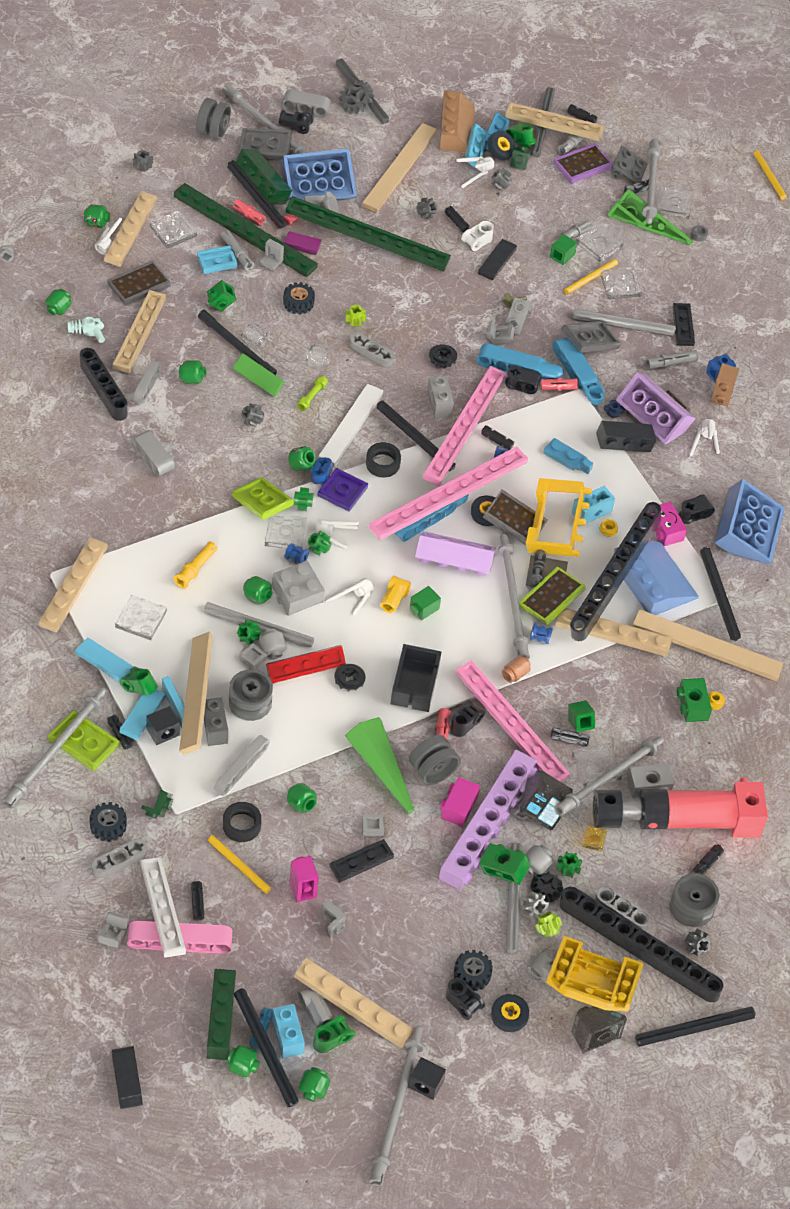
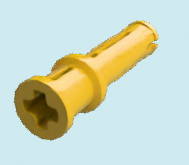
(190, 570)

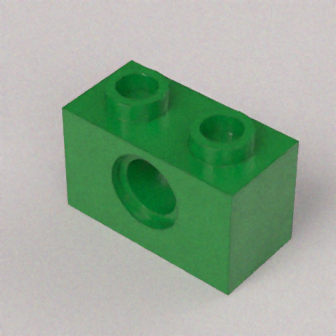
(693, 690)
(494, 863)

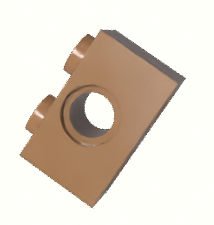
(724, 385)

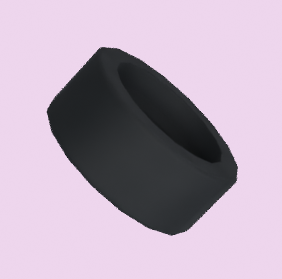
(383, 449)
(242, 808)

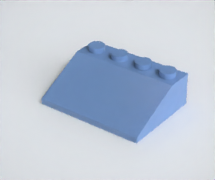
(320, 173)
(749, 523)
(658, 580)

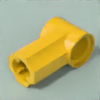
(395, 592)

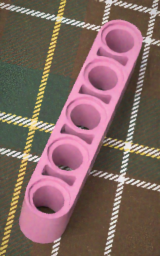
(195, 937)

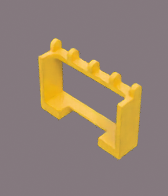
(564, 486)

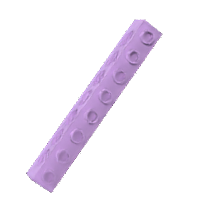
(459, 875)

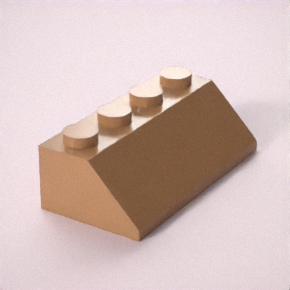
(456, 121)

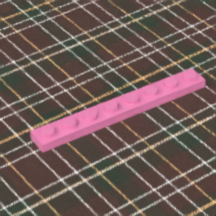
(510, 720)

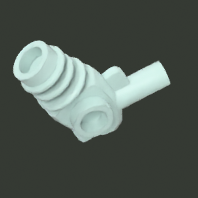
(89, 327)

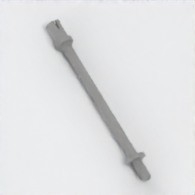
(236, 97)
(654, 153)
(520, 642)
(20, 788)
(572, 800)
(381, 1162)

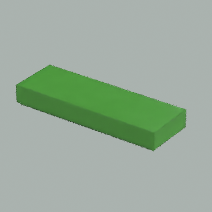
(258, 374)

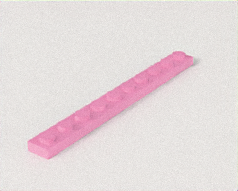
(464, 426)
(447, 493)

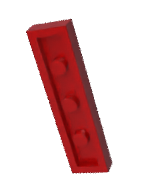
(305, 664)

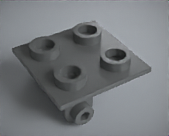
(629, 165)
(541, 567)

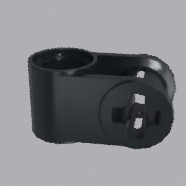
(524, 381)
(696, 509)
(466, 719)
(466, 1001)

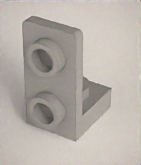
(518, 314)

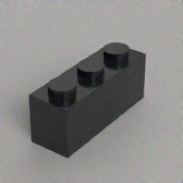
(626, 436)

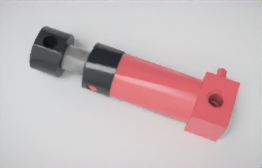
(739, 810)

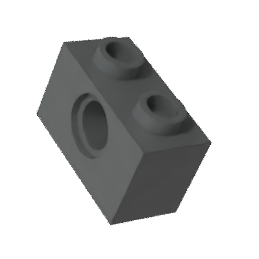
(215, 722)

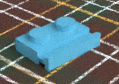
(217, 259)

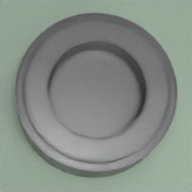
(699, 233)

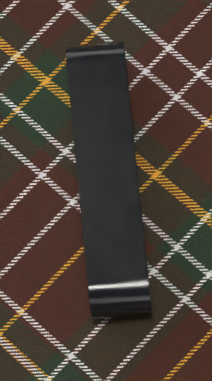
(103, 384)

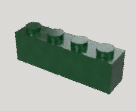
(263, 176)
(221, 1014)

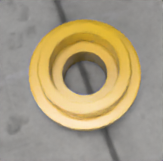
(608, 528)
(719, 702)

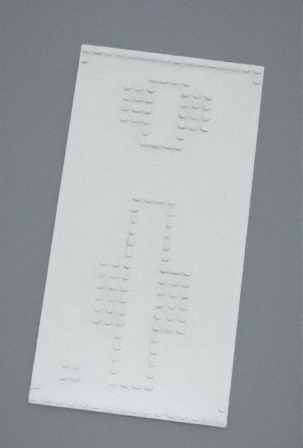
(472, 622)

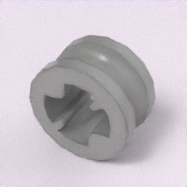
(7, 257)

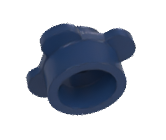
(613, 409)

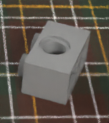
(440, 397)
(640, 776)

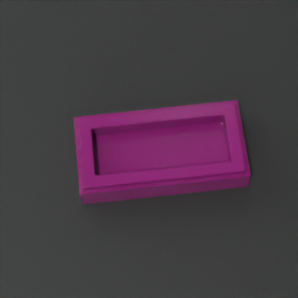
(303, 243)

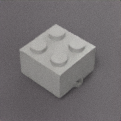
(297, 587)

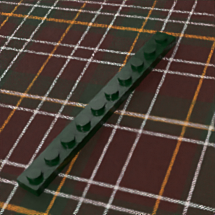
(242, 227)
(368, 233)

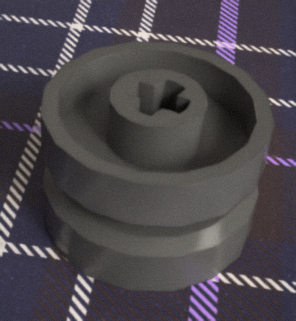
(213, 118)
(250, 695)
(434, 759)
(694, 900)

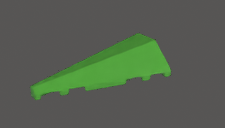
(630, 210)
(373, 745)

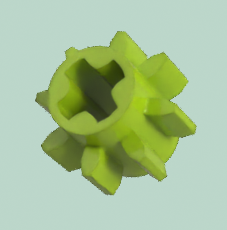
(355, 315)
(548, 924)

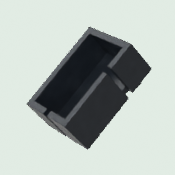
(416, 677)

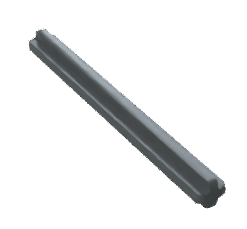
(351, 77)
(540, 134)

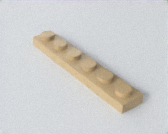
(554, 121)
(130, 228)
(139, 331)
(73, 585)
(622, 634)
(353, 1003)

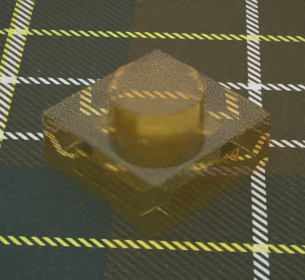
(594, 838)

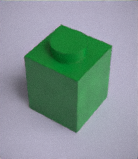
(563, 249)
(425, 603)
(581, 716)

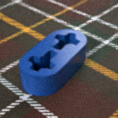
(321, 470)

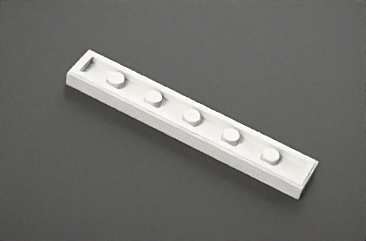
(351, 424)
(162, 907)

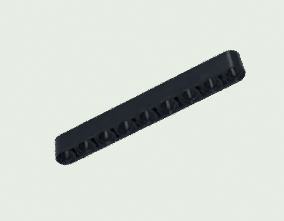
(613, 578)
(644, 952)

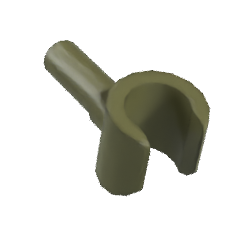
(509, 299)

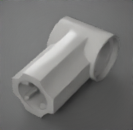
(540, 968)
(316, 1006)

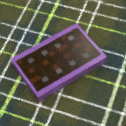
(583, 163)

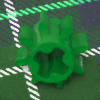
(303, 499)
(319, 543)
(249, 631)
(569, 864)

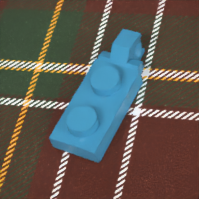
(498, 123)
(568, 456)

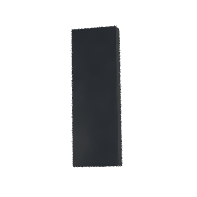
(497, 259)
(684, 324)
(361, 860)

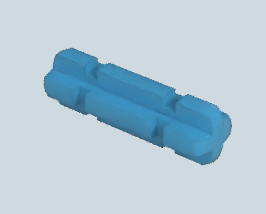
(265, 1017)

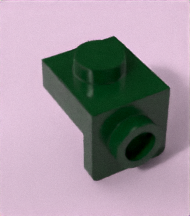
(520, 157)
(162, 804)

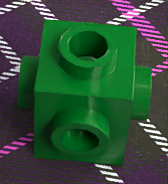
(221, 295)

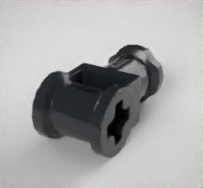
(297, 121)

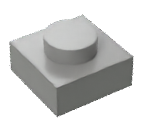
(253, 656)
(372, 825)

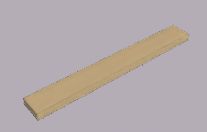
(399, 168)
(710, 645)
(196, 693)

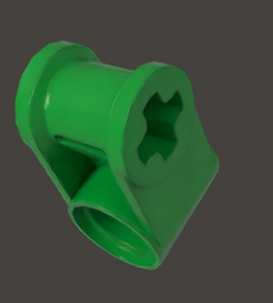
(522, 134)
(139, 681)
(336, 1033)

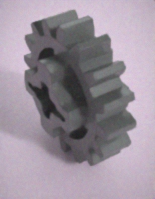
(356, 96)

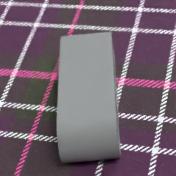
(306, 102)
(153, 453)
(617, 901)

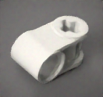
(478, 235)

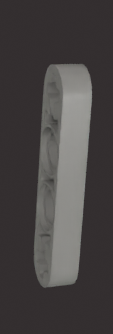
(241, 765)

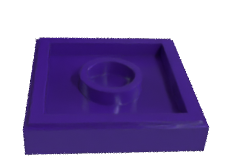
(342, 489)

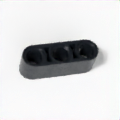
(127, 1077)

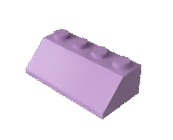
(655, 407)
(455, 552)

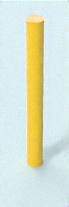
(770, 175)
(589, 277)
(239, 864)

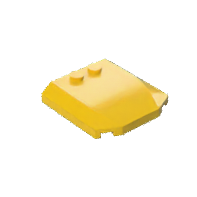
(594, 977)

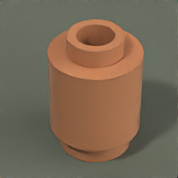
(516, 669)

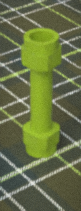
(319, 384)

